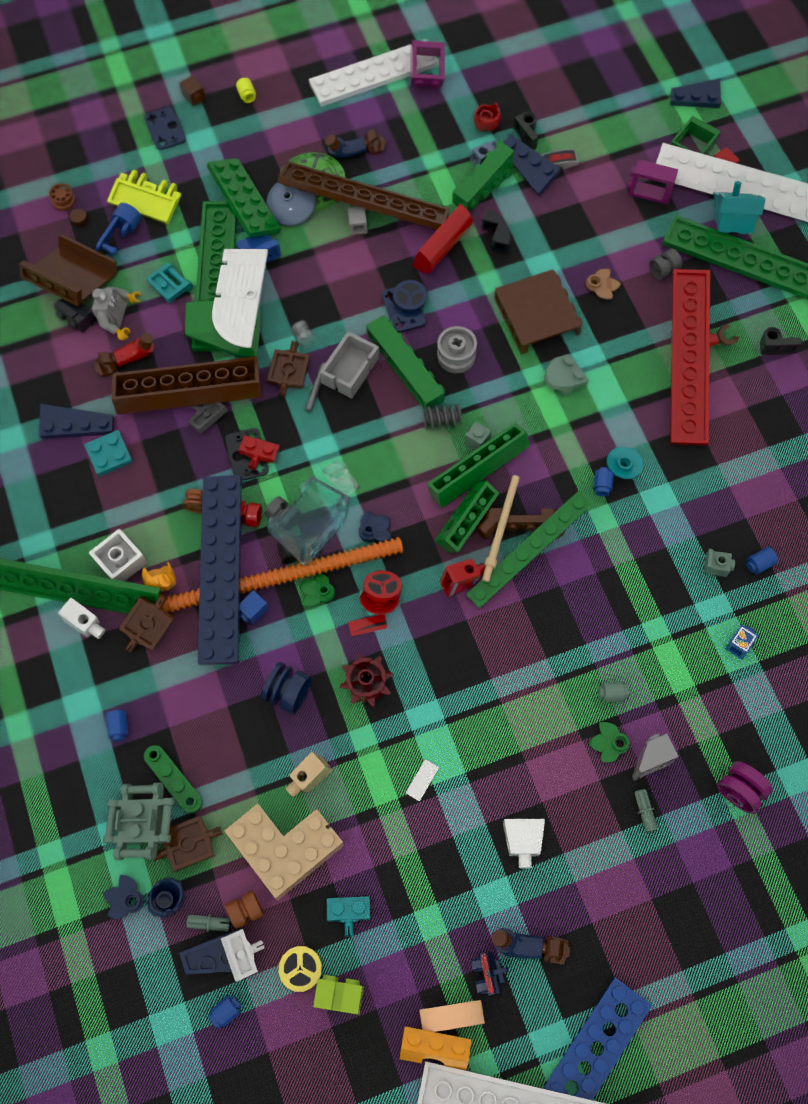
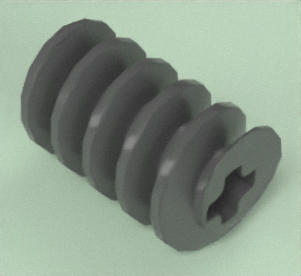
(443, 416)

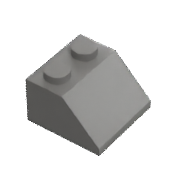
(655, 755)

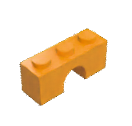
(424, 1044)

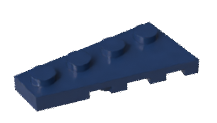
(532, 166)
(69, 422)

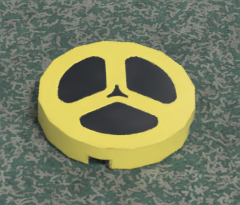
(300, 969)

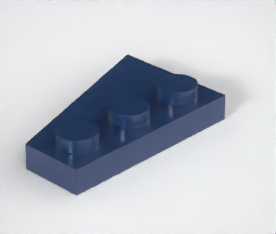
(700, 94)
(206, 957)

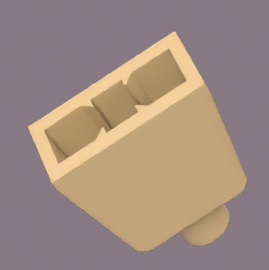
(316, 771)

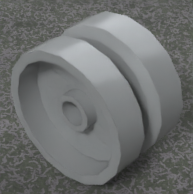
(456, 349)

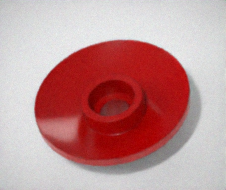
(377, 607)

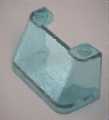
(310, 520)

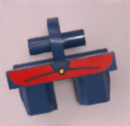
(492, 972)

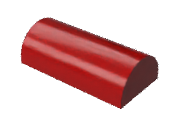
(443, 240)

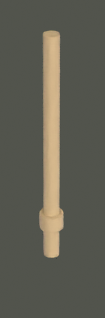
(490, 562)

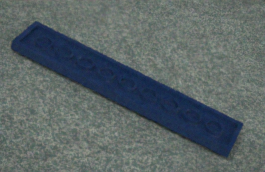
(220, 571)

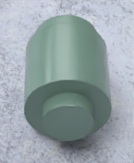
(613, 692)

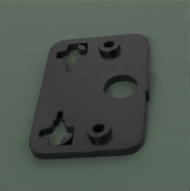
(241, 466)

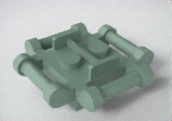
(139, 821)

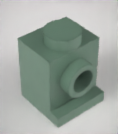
(714, 567)

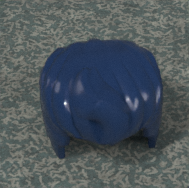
(166, 898)

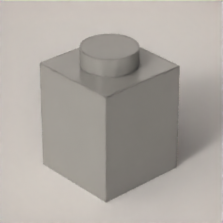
(357, 220)

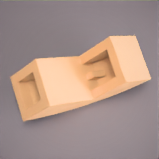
(452, 1016)

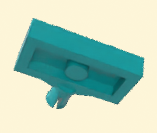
(348, 911)

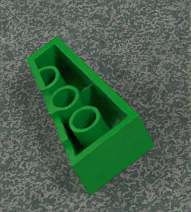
(485, 177)

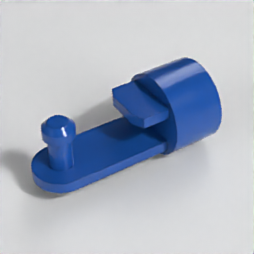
(126, 219)

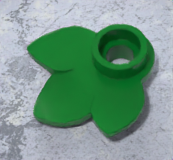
(314, 590)
(607, 740)

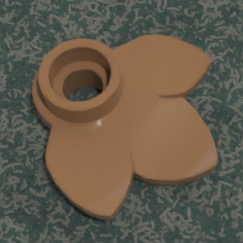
(604, 284)

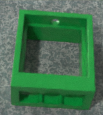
(694, 127)

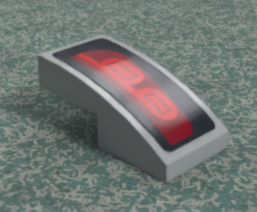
(565, 158)

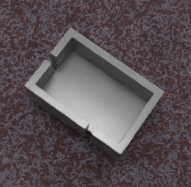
(349, 364)

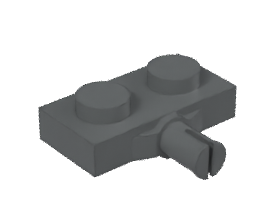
(206, 416)

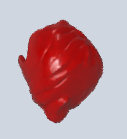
(487, 117)

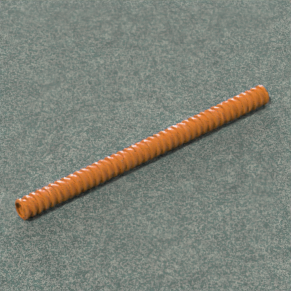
(295, 571)

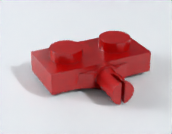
(258, 450)

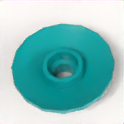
(627, 457)

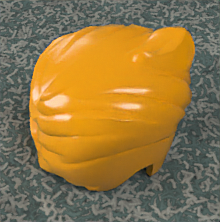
(161, 578)

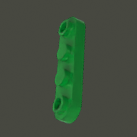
(173, 779)

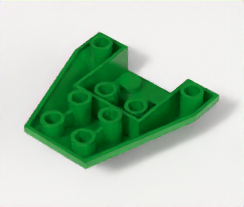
(201, 328)

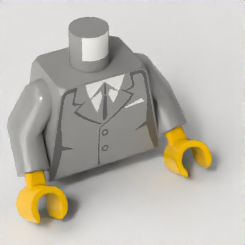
(110, 308)

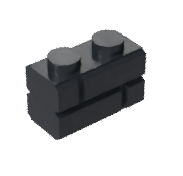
(78, 317)

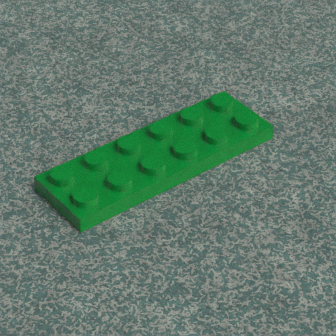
(243, 197)

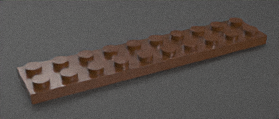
(363, 195)

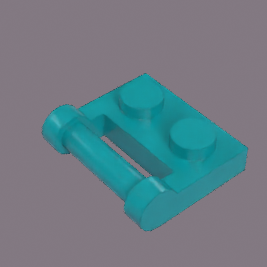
(165, 286)

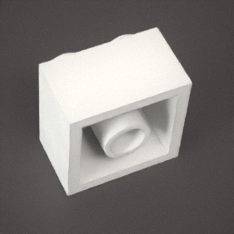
(118, 556)

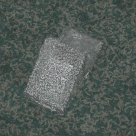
(340, 477)

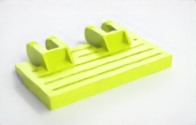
(145, 197)

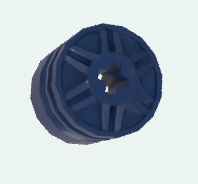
(284, 687)

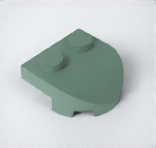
(564, 375)

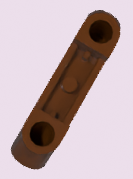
(514, 522)

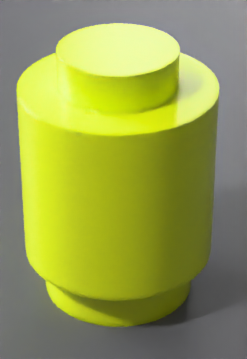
(246, 90)

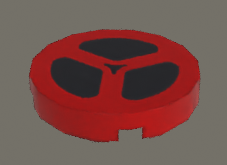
(382, 586)

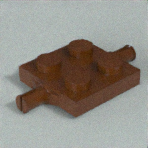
(288, 368)
(146, 623)
(189, 844)

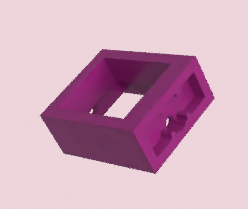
(427, 48)
(653, 172)

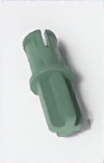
(646, 810)
(208, 923)

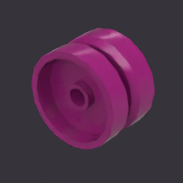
(744, 787)

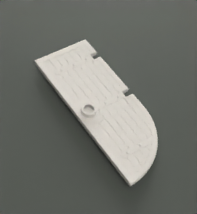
(240, 292)

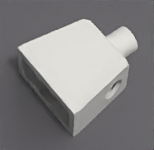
(75, 615)
(524, 839)

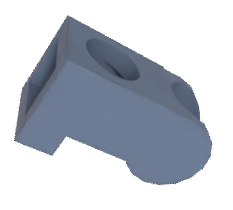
(478, 153)

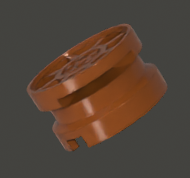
(62, 198)
(193, 500)

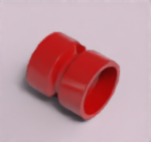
(251, 514)

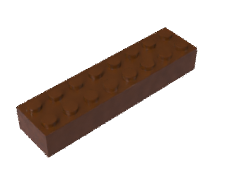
(186, 385)

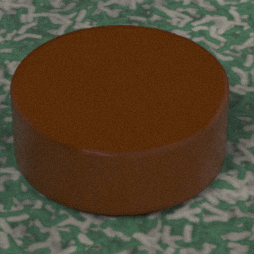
(78, 217)

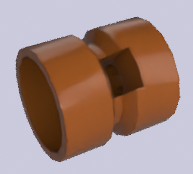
(242, 910)

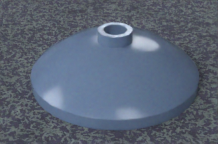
(290, 210)

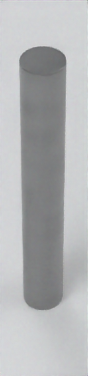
(314, 392)

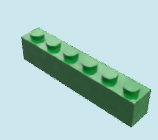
(405, 363)
(478, 465)

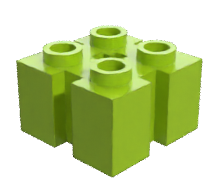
(338, 995)

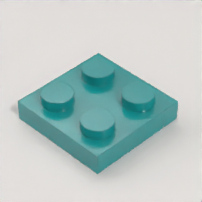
(108, 453)

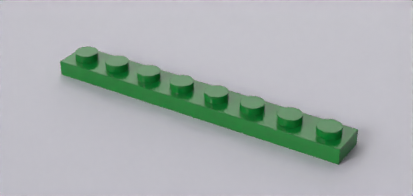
(529, 549)

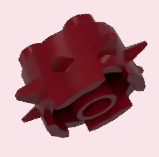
(368, 669)

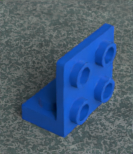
(261, 242)

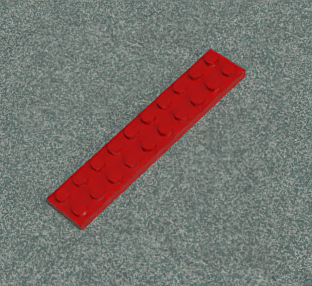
(690, 357)

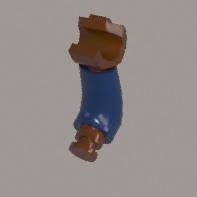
(345, 149)
(530, 946)

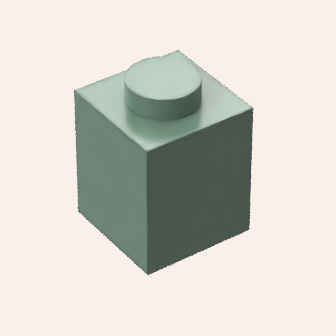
(477, 436)

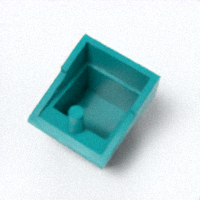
(737, 210)

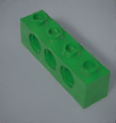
(466, 516)

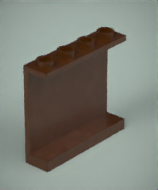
(70, 271)
(536, 309)

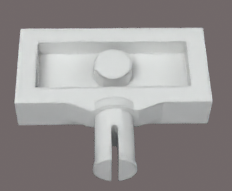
(241, 954)

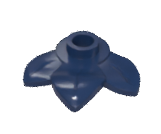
(376, 526)
(121, 896)

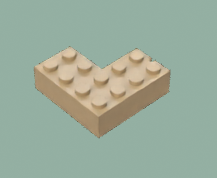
(283, 859)

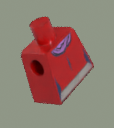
(461, 577)

